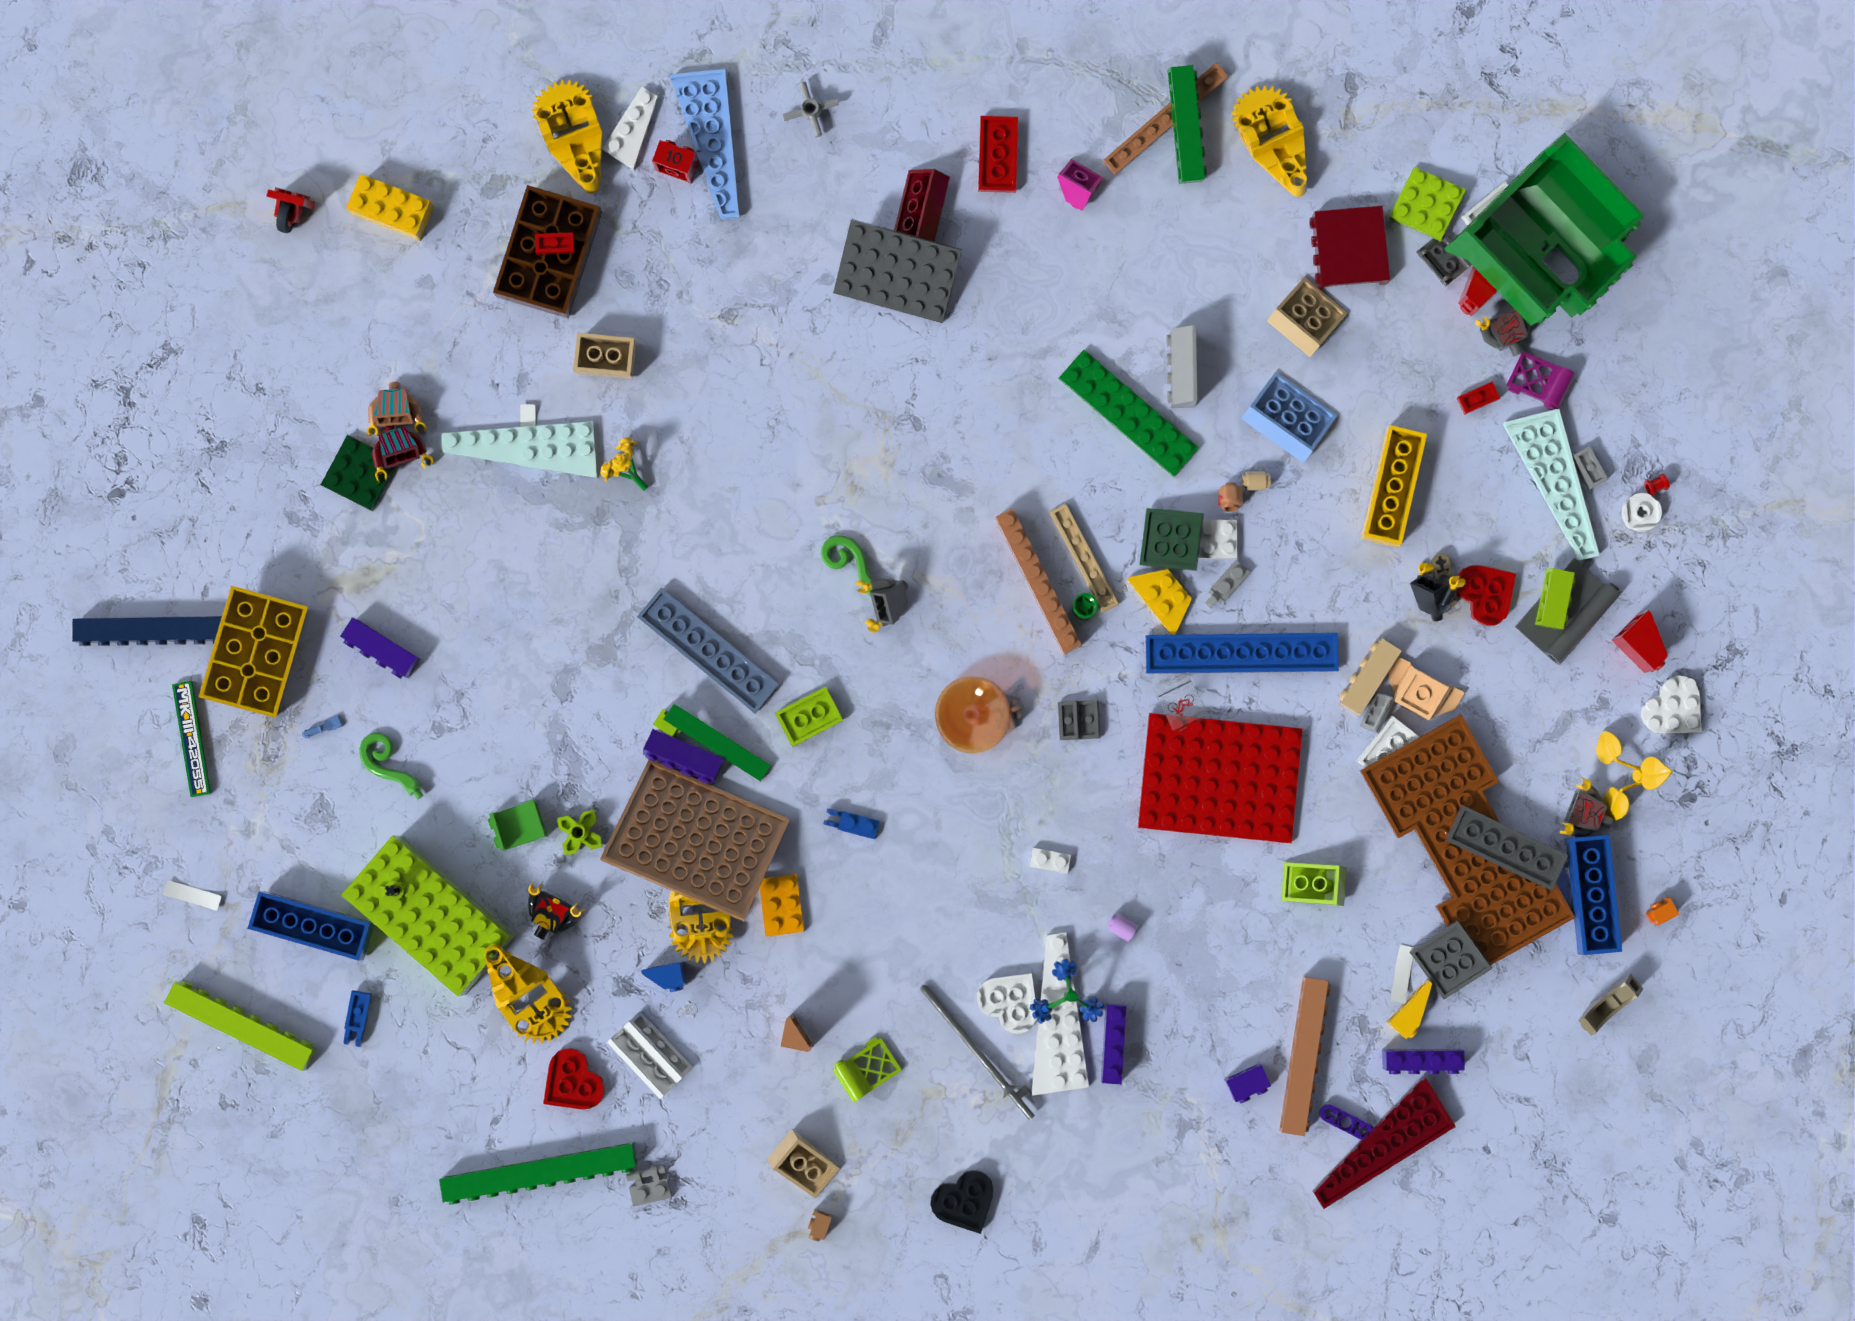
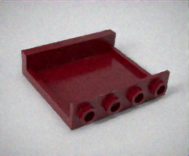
(1349, 246)

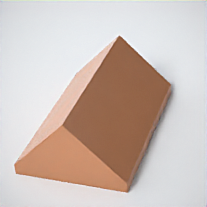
(794, 1035)

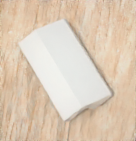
(650, 1054)

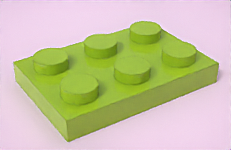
(809, 716)

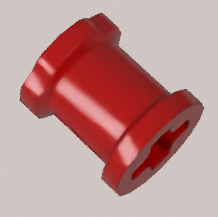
(1656, 484)

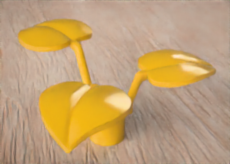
(1651, 774)

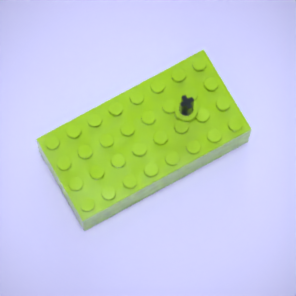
(427, 915)

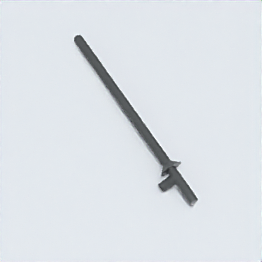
(1008, 1089)

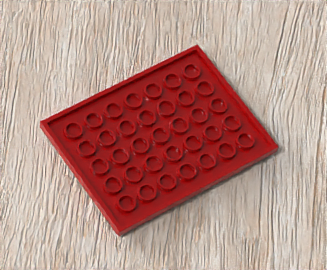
(1220, 779)

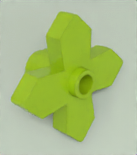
(589, 838)

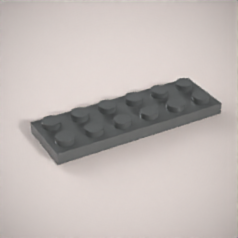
(1506, 847)

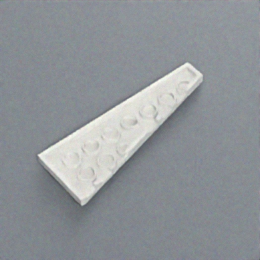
(1059, 1044)

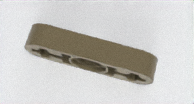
(1449, 574)

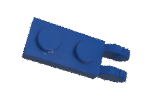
(854, 824)
(357, 1016)

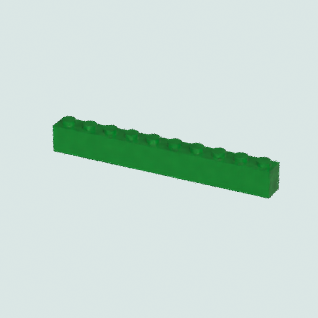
(538, 1172)

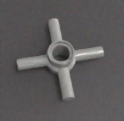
(810, 116)

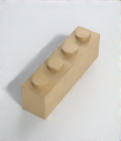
(1369, 676)

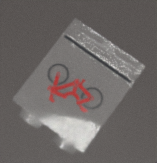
(1180, 701)

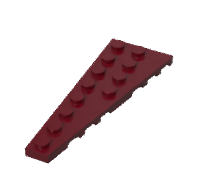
(1403, 1131)

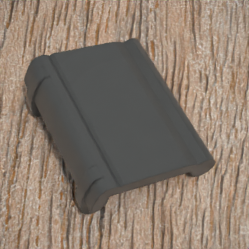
(1443, 264)

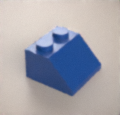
(667, 976)

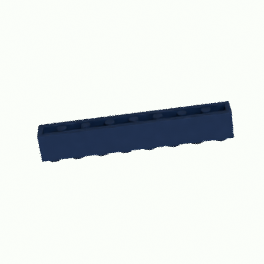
(145, 630)

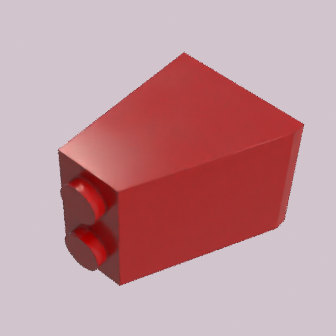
(1475, 293)
(1642, 642)

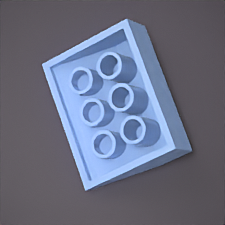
(1289, 417)

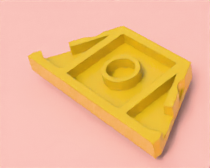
(1163, 597)

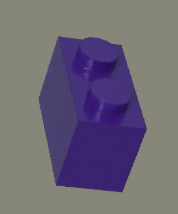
(1247, 1083)

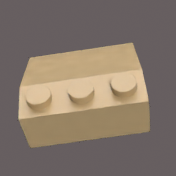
(1306, 317)

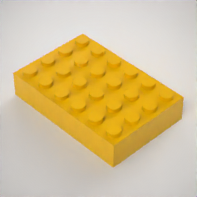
(253, 651)

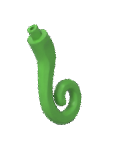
(862, 566)
(409, 782)

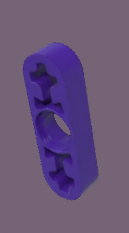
(1330, 1120)

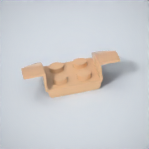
(1420, 691)

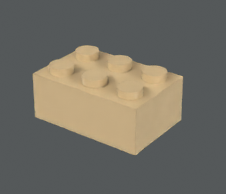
(605, 356)

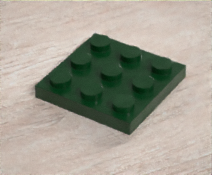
(354, 474)
(1171, 539)

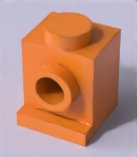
(1661, 912)

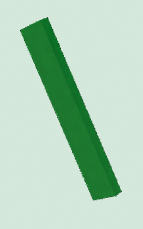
(716, 742)

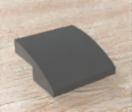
(1079, 720)

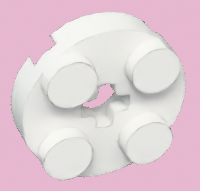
(1648, 504)

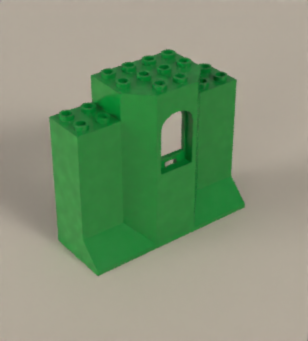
(1558, 203)

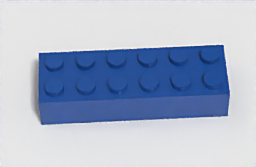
(1593, 895)
(311, 925)

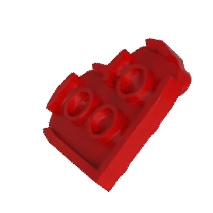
(1487, 592)
(571, 1082)

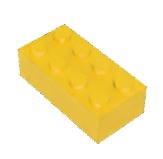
(390, 207)

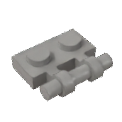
(651, 1191)

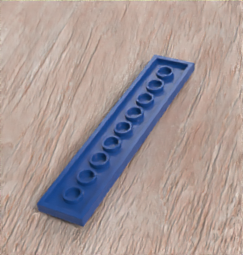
(1241, 653)

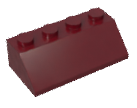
(922, 203)

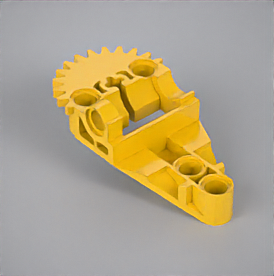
(578, 147)
(1280, 152)
(695, 942)
(514, 985)

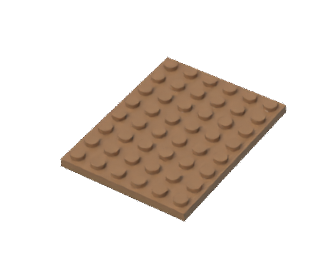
(695, 840)

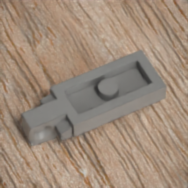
(1227, 583)

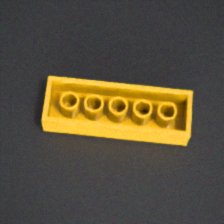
(1393, 486)

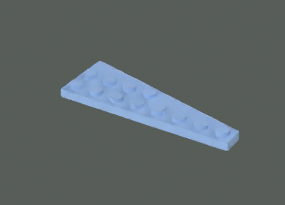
(707, 115)

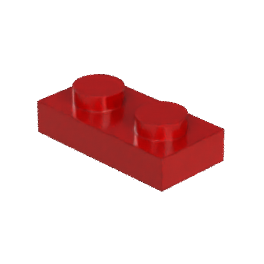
(554, 243)
(1478, 398)

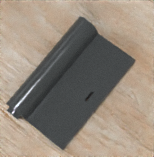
(1588, 604)

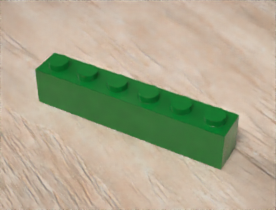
(1186, 124)

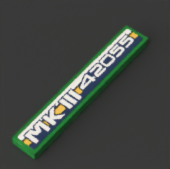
(191, 739)

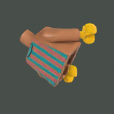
(394, 408)

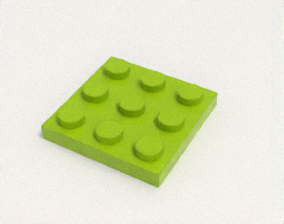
(1427, 204)

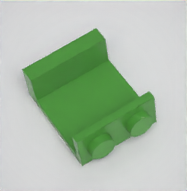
(517, 825)

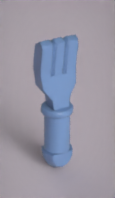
(330, 724)

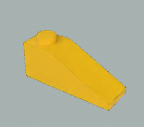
(1409, 1015)

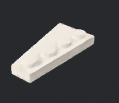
(631, 130)

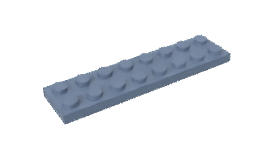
(708, 650)

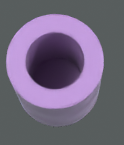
(1122, 927)

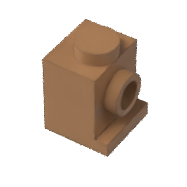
(819, 1225)

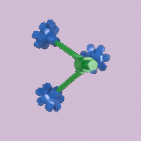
(1063, 971)

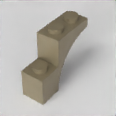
(1609, 1004)

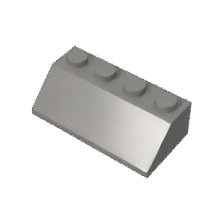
(1182, 367)

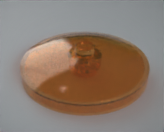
(972, 714)

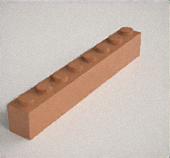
(1038, 581)
(1304, 1056)

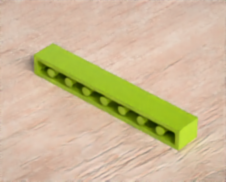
(240, 1025)

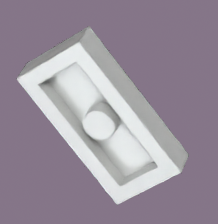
(1050, 860)

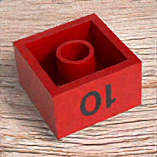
(675, 160)

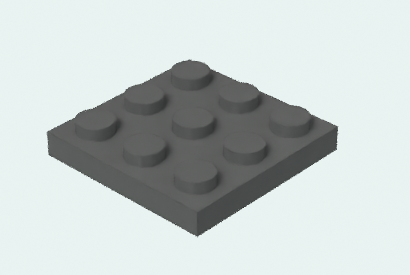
(1451, 959)

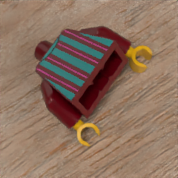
(396, 448)

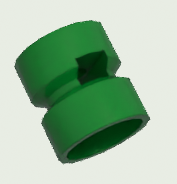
(1084, 606)

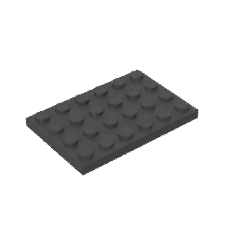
(897, 271)

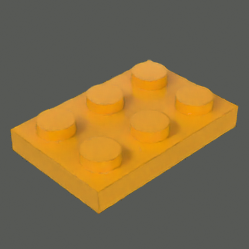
(781, 905)

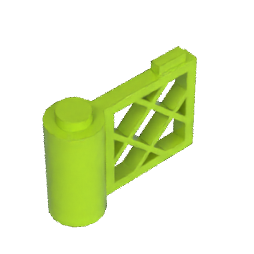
(852, 1078)

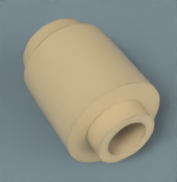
(1256, 480)

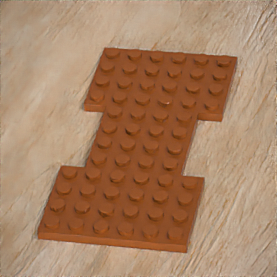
(1422, 792)

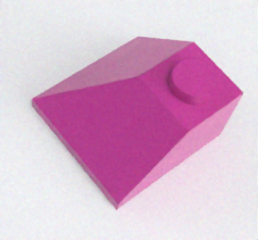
(1078, 184)

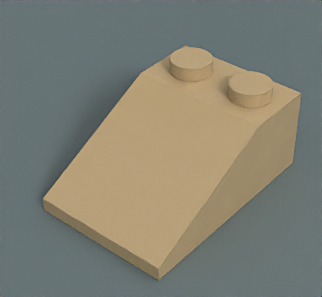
(802, 1164)

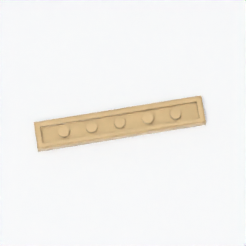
(1084, 558)

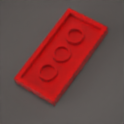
(998, 154)

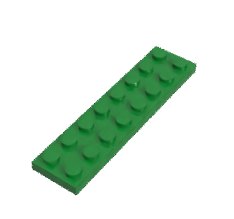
(1128, 413)

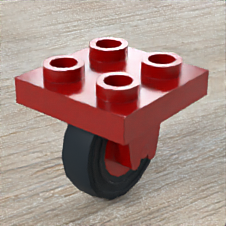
(288, 208)

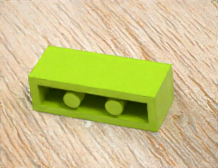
(1555, 598)

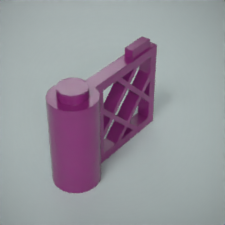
(1555, 387)

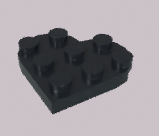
(964, 1202)

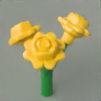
(622, 462)

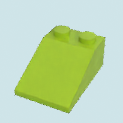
(1314, 884)

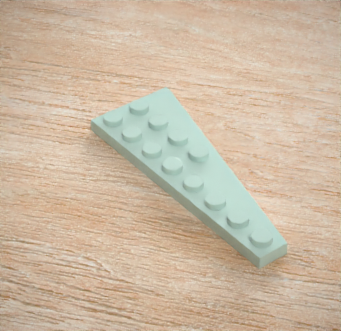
(553, 447)
(1548, 458)

